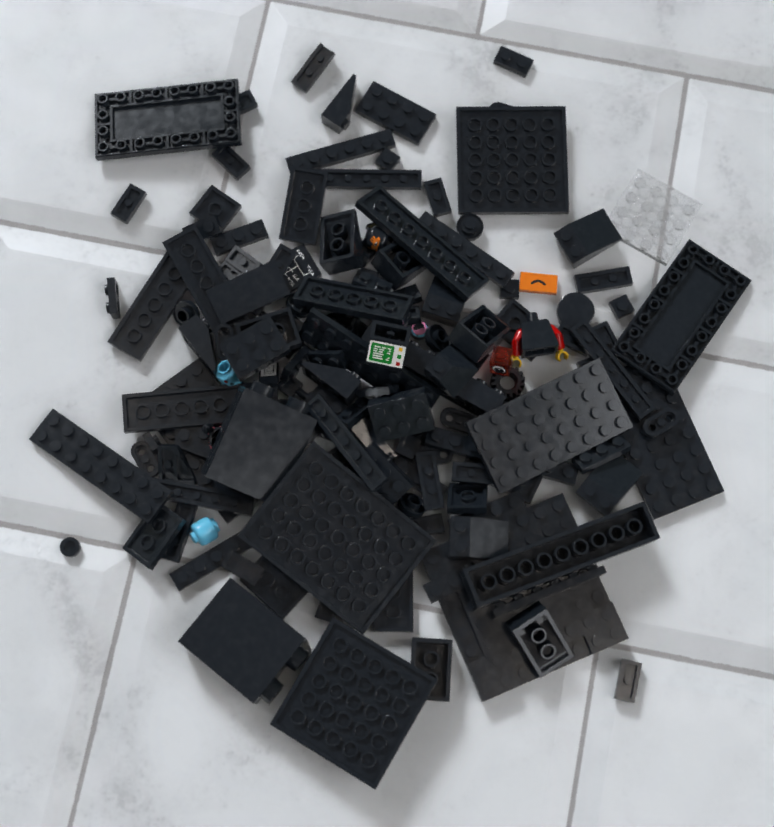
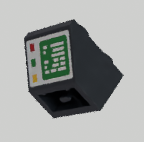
(387, 345)

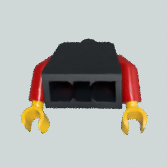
(537, 339)

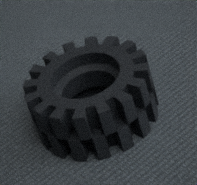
(518, 387)

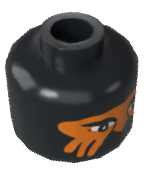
(376, 238)

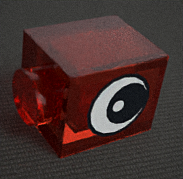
(501, 360)

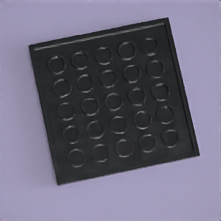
(512, 160)
(354, 703)

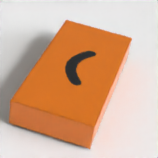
(538, 283)

